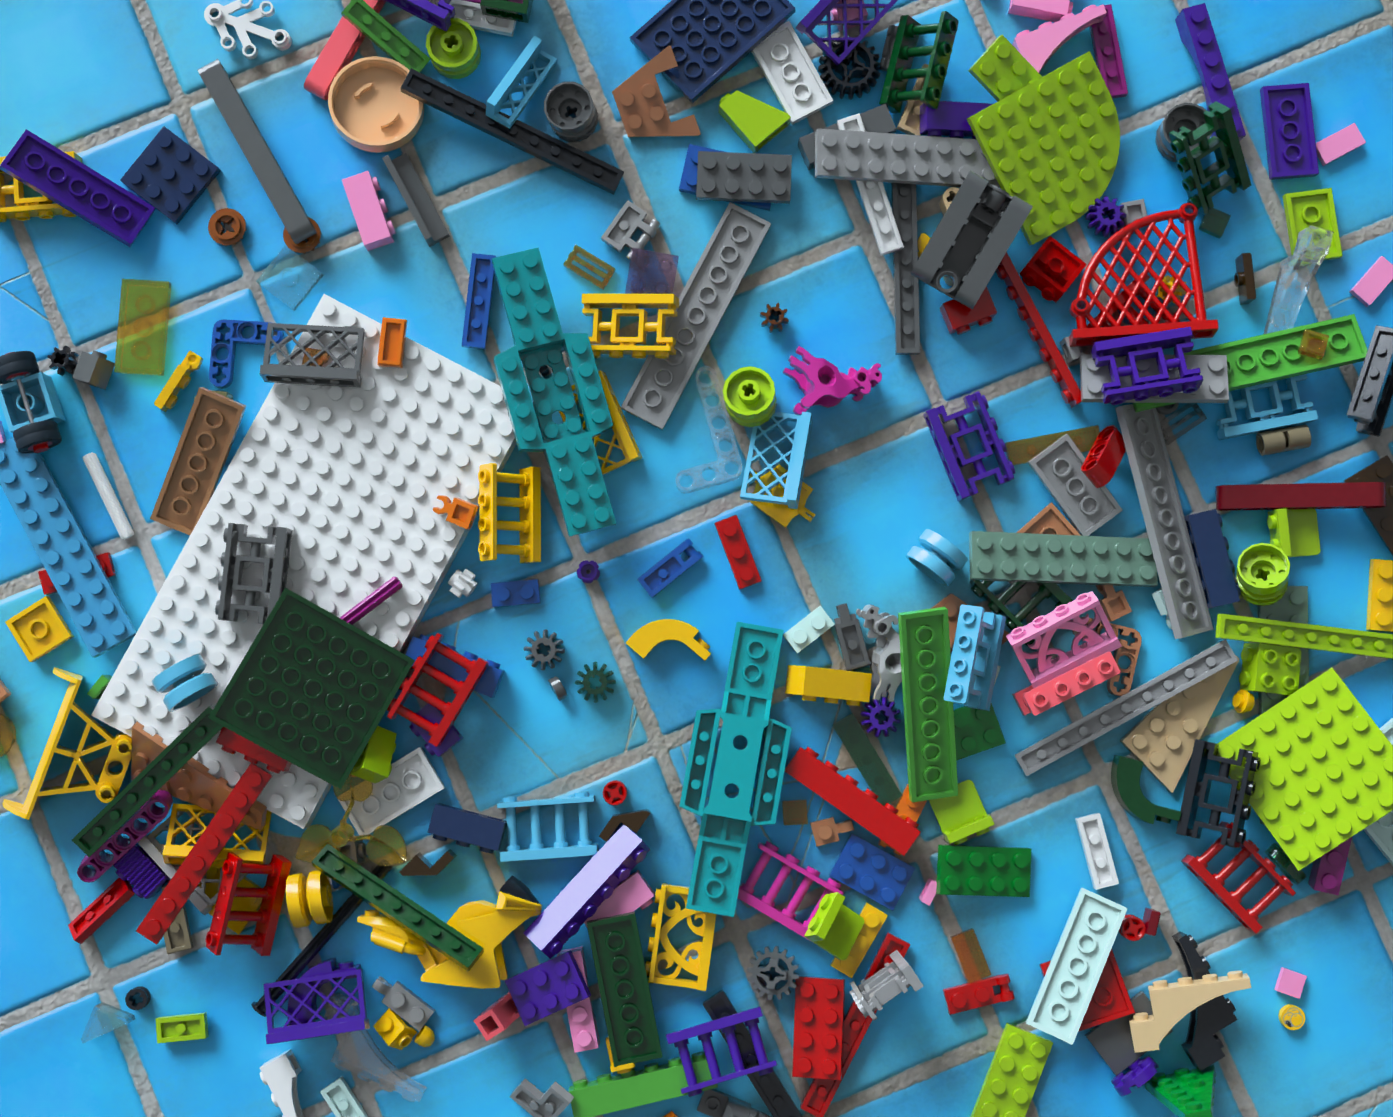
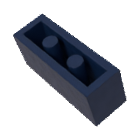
(467, 828)

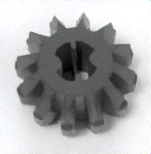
(547, 642)

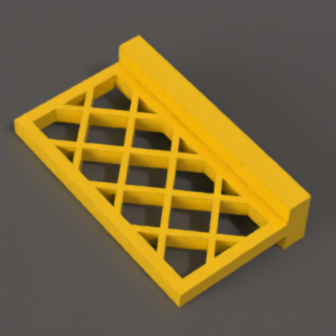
(620, 427)
(177, 853)

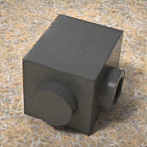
(94, 369)

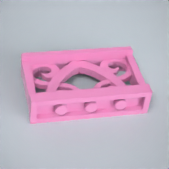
(1043, 629)

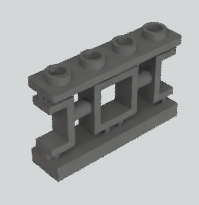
(233, 571)

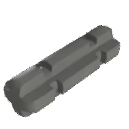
(888, 47)

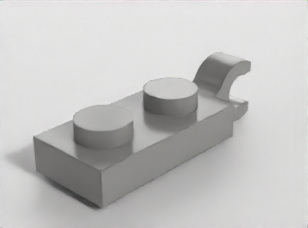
(404, 1002)

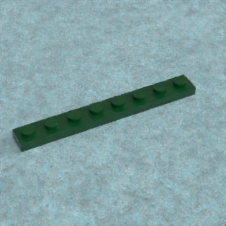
(147, 783)
(398, 907)

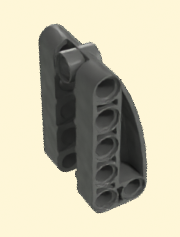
(971, 239)

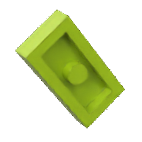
(182, 1027)

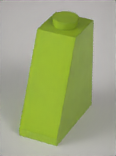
(752, 119)

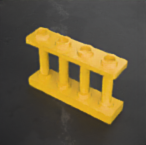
(529, 513)

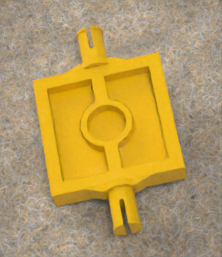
(781, 512)

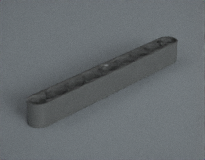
(257, 151)

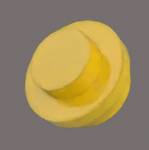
(1243, 701)

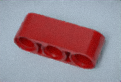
(1104, 456)

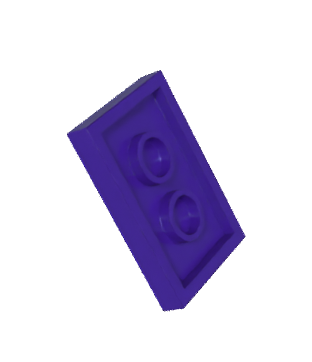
(547, 988)

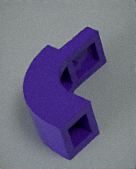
(325, 967)

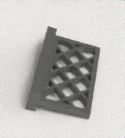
(312, 374)

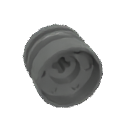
(569, 99)
(1185, 114)

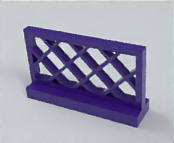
(823, 9)
(319, 1028)

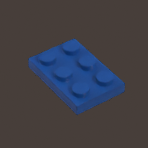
(872, 871)

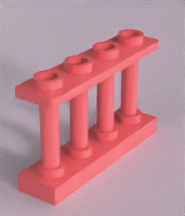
(1066, 685)

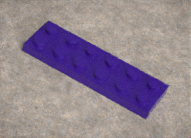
(77, 188)

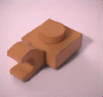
(1113, 603)
(826, 830)

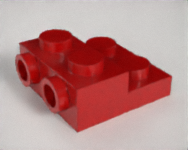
(1052, 269)

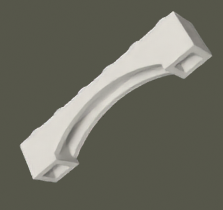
(281, 1078)

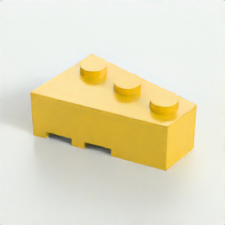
(829, 684)

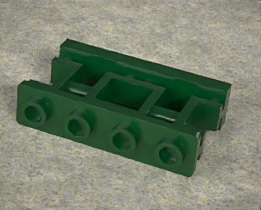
(1227, 153)

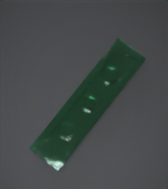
(866, 759)

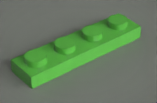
(384, 35)

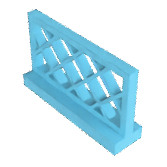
(795, 466)

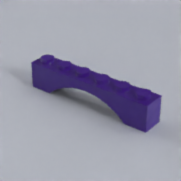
(1200, 40)

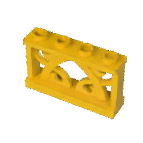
(696, 966)

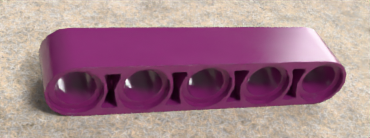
(119, 845)

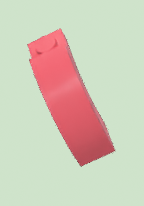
(497, 1017)

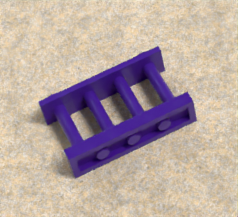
(727, 1026)

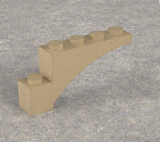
(1174, 1001)

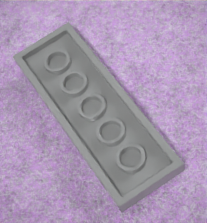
(1212, 368)

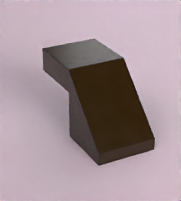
(632, 820)
(421, 866)

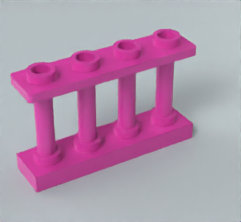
(766, 903)

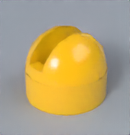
(425, 1037)

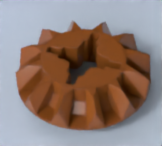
(226, 216)
(303, 246)

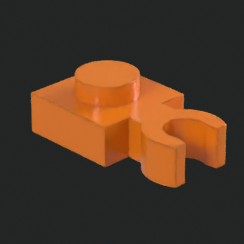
(459, 511)

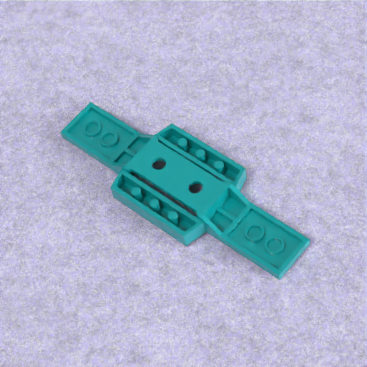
(539, 343)
(725, 819)

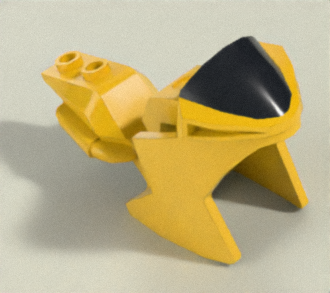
(477, 920)

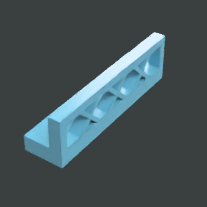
(514, 77)

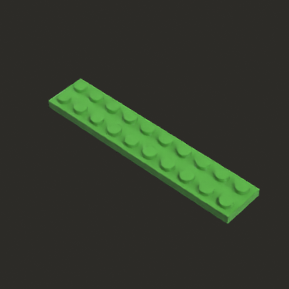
(1277, 357)

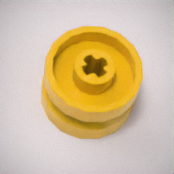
(309, 899)

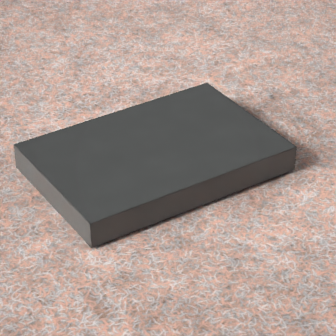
(1114, 1038)

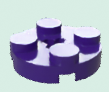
(1138, 1075)

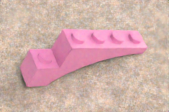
(1042, 43)

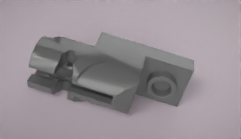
(723, 1105)

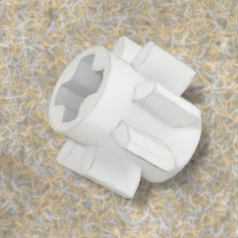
(462, 583)

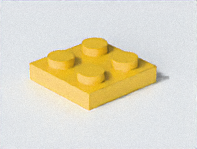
(39, 629)

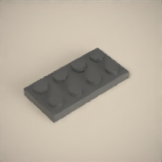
(744, 177)

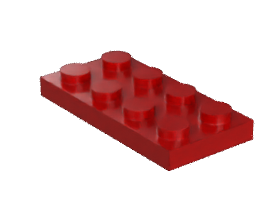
(818, 1028)

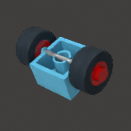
(29, 403)

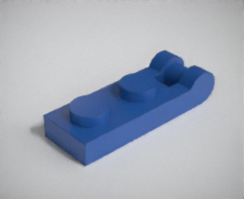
(669, 568)

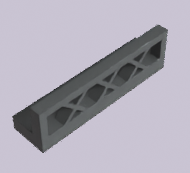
(417, 199)

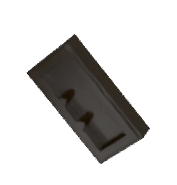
(1245, 278)

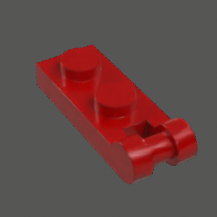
(978, 994)

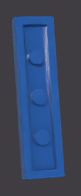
(478, 302)

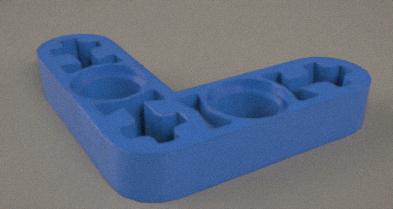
(234, 336)

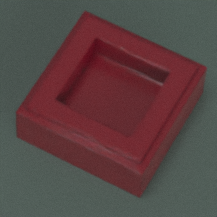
(1151, 921)

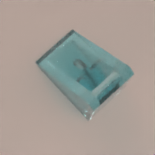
(105, 1019)

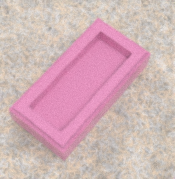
(1339, 144)
(1373, 281)

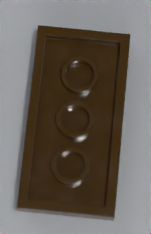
(1379, 517)

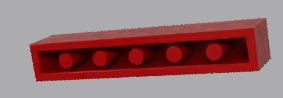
(853, 801)

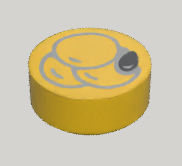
(1291, 1017)

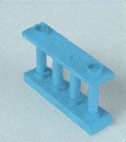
(561, 848)

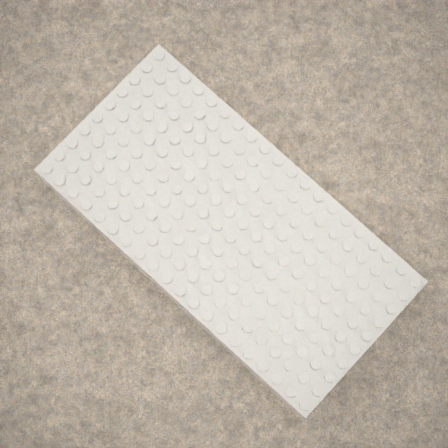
(358, 491)

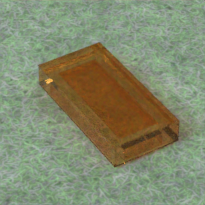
(970, 955)

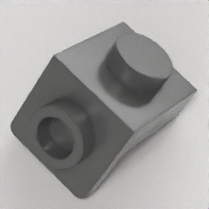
(355, 851)

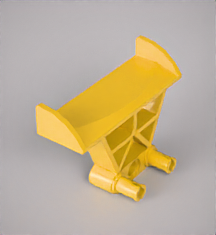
(108, 783)

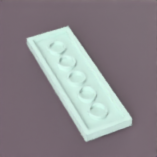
(1076, 966)

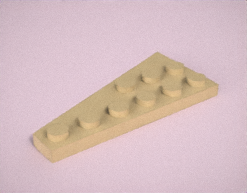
(1169, 730)

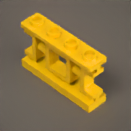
(29, 207)
(630, 305)

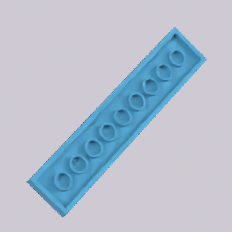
(64, 550)

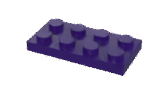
(1289, 131)

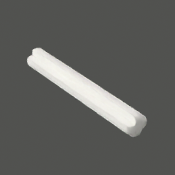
(108, 495)

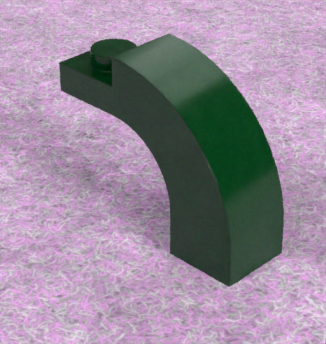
(1126, 787)

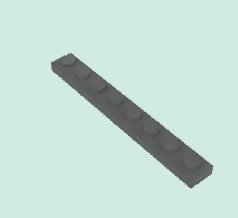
(905, 285)

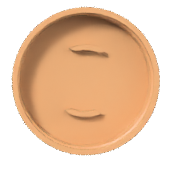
(371, 108)

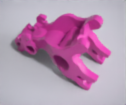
(825, 384)

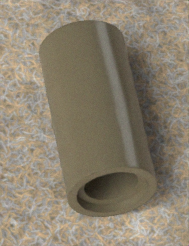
(1283, 439)

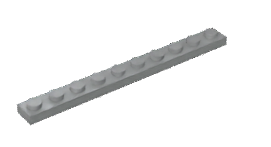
(1126, 707)

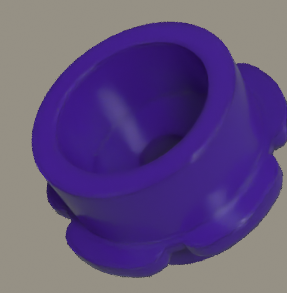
(583, 567)

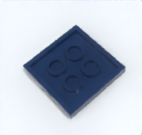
(170, 175)

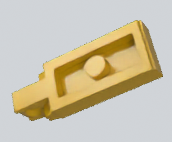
(178, 380)

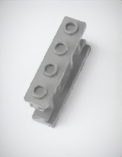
(884, 985)

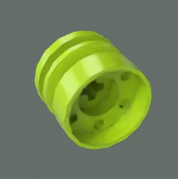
(1263, 574)

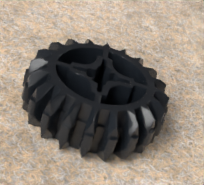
(858, 69)

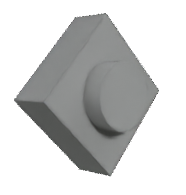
(1071, 353)

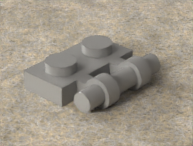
(625, 225)

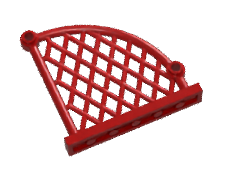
(1200, 326)

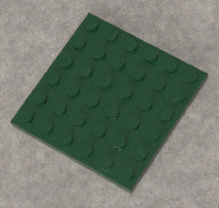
(311, 688)

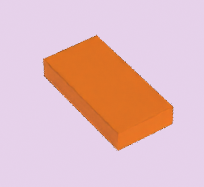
(392, 342)

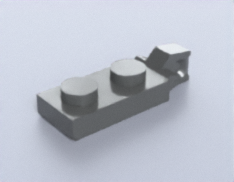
(850, 639)

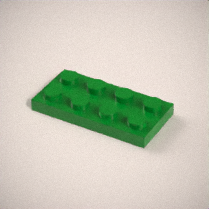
(983, 871)

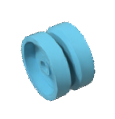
(937, 557)
(184, 682)

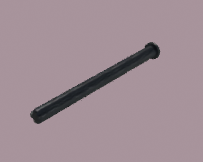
(318, 942)

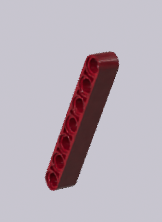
(1301, 496)

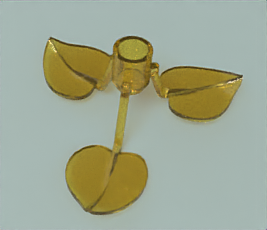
(385, 846)

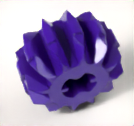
(1104, 208)
(886, 712)

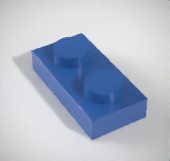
(515, 593)

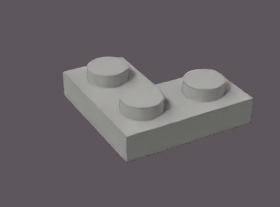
(541, 1104)

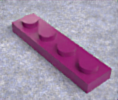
(1108, 54)

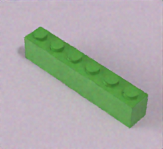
(636, 1087)

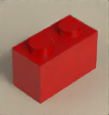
(960, 317)

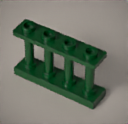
(902, 56)
(1013, 621)

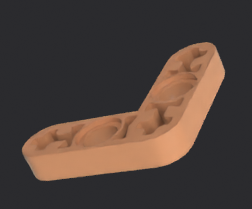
(1130, 651)

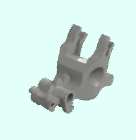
(886, 657)

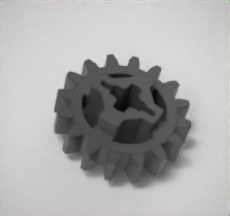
(760, 971)

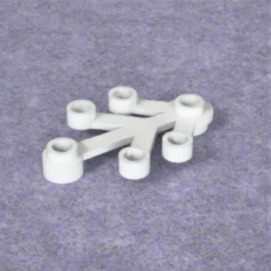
(244, 24)

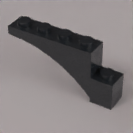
(1207, 1019)

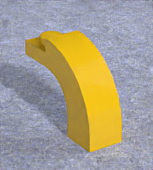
(667, 629)

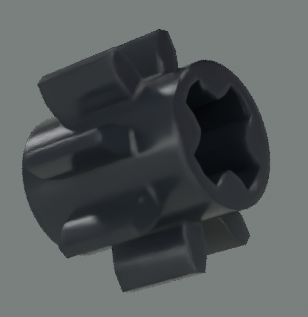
(57, 360)

